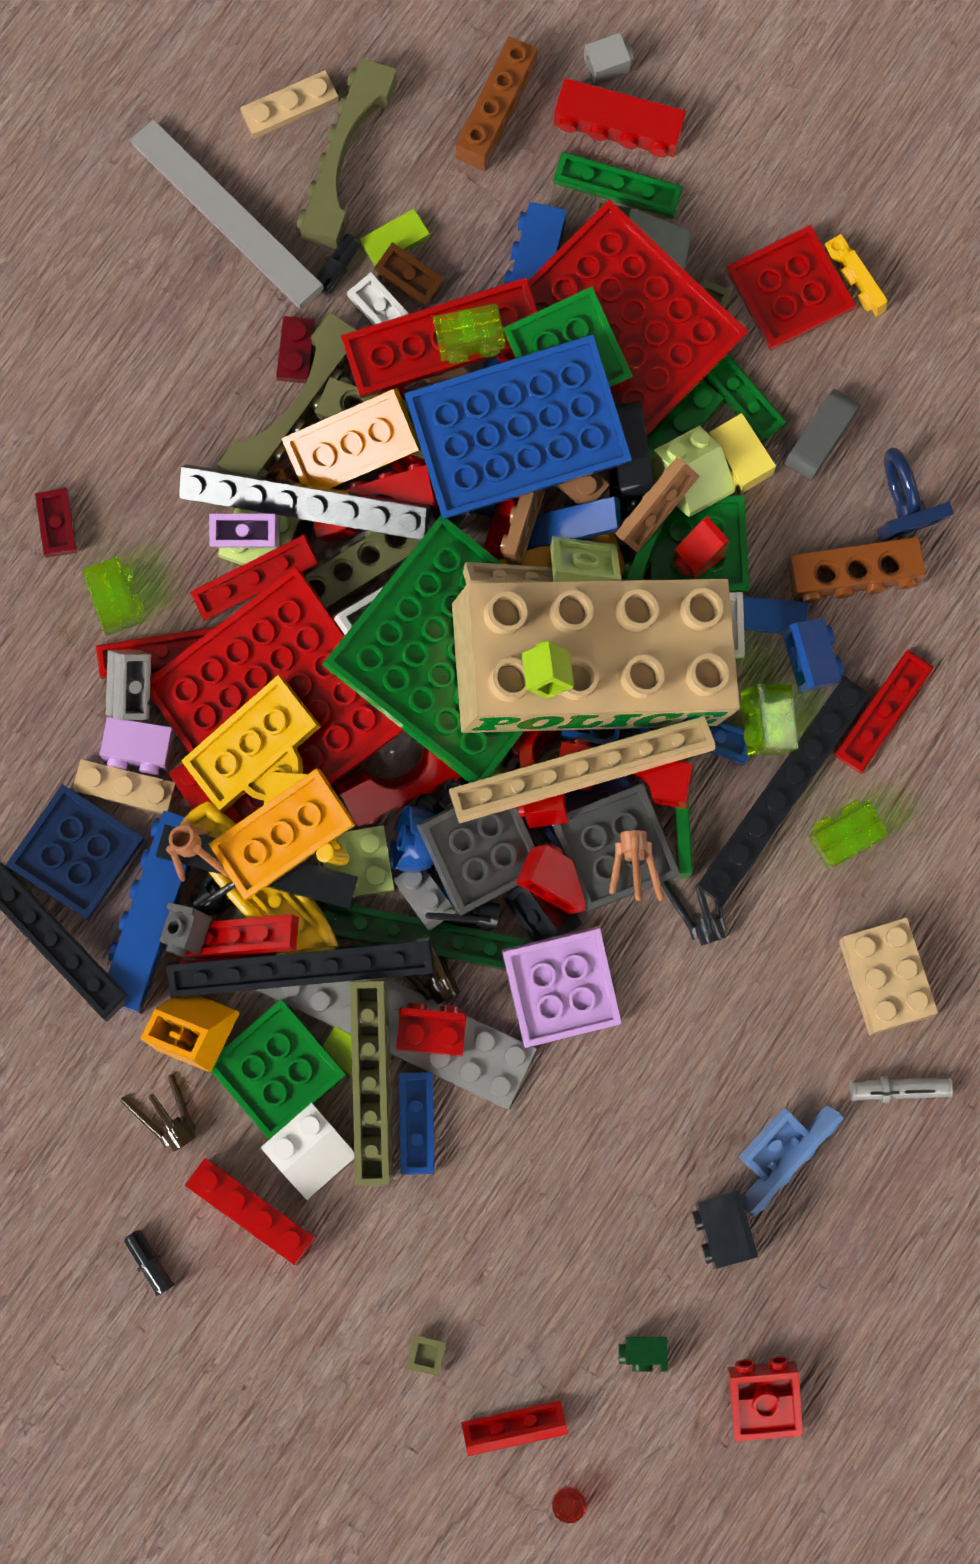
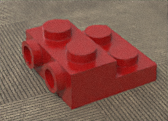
(765, 1399)

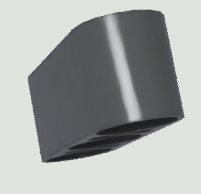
(822, 434)

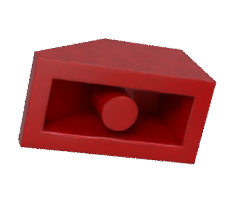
(700, 549)
(552, 878)

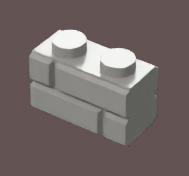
(128, 684)

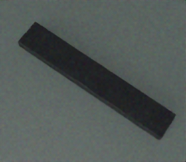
(303, 880)
(59, 946)

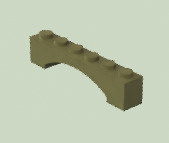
(369, 91)
(263, 450)

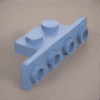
(781, 1151)

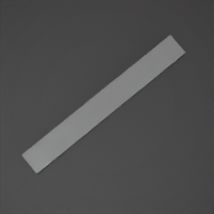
(227, 214)

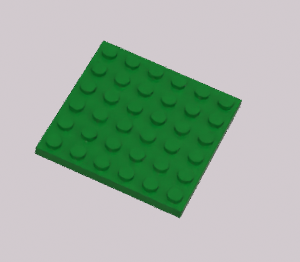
(405, 653)

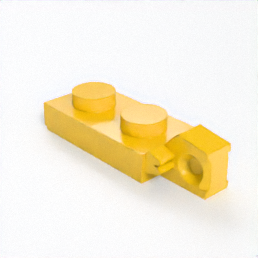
(856, 273)

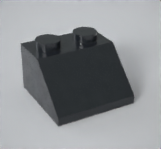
(725, 1230)

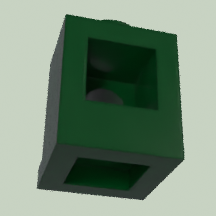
(644, 1353)

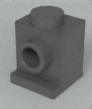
(184, 930)

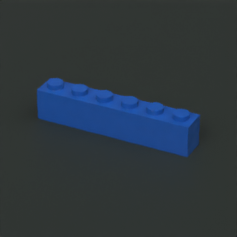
(139, 948)

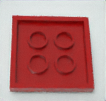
(790, 287)

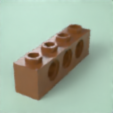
(496, 103)
(903, 553)

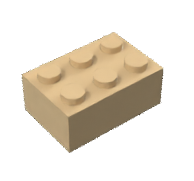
(888, 976)

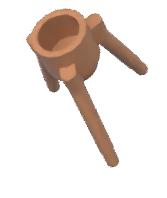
(187, 843)
(635, 848)

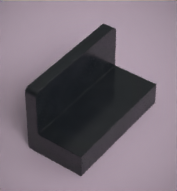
(540, 917)

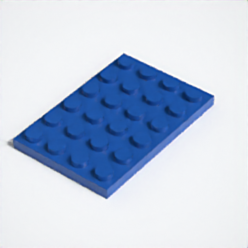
(518, 427)

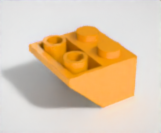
(190, 1029)

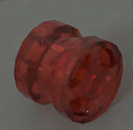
(570, 1510)

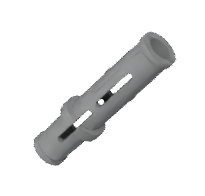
(909, 1088)

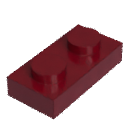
(295, 349)
(56, 523)

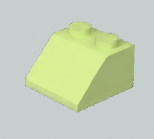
(706, 459)

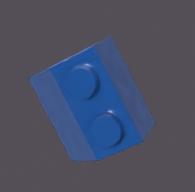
(812, 655)

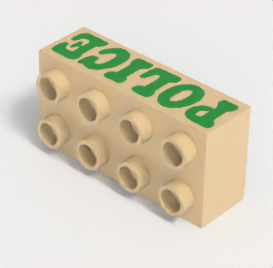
(635, 648)

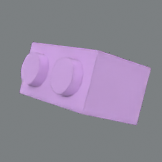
(244, 530)
(137, 745)

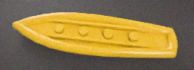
(313, 926)

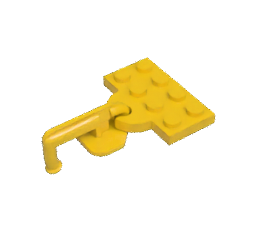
(259, 754)

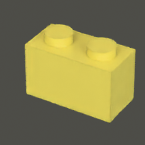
(744, 453)

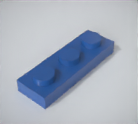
(416, 1123)

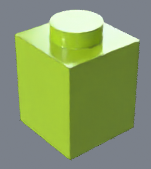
(547, 669)

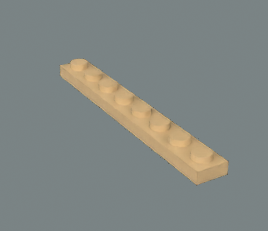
(581, 769)

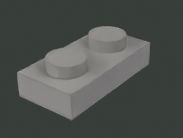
(423, 896)

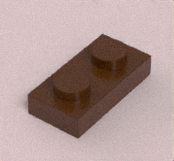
(408, 274)

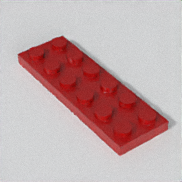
(407, 346)

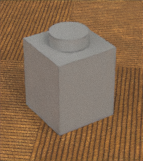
(608, 58)

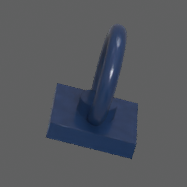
(910, 510)

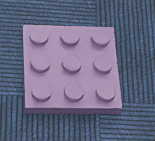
(561, 986)

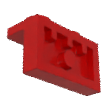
(431, 1030)

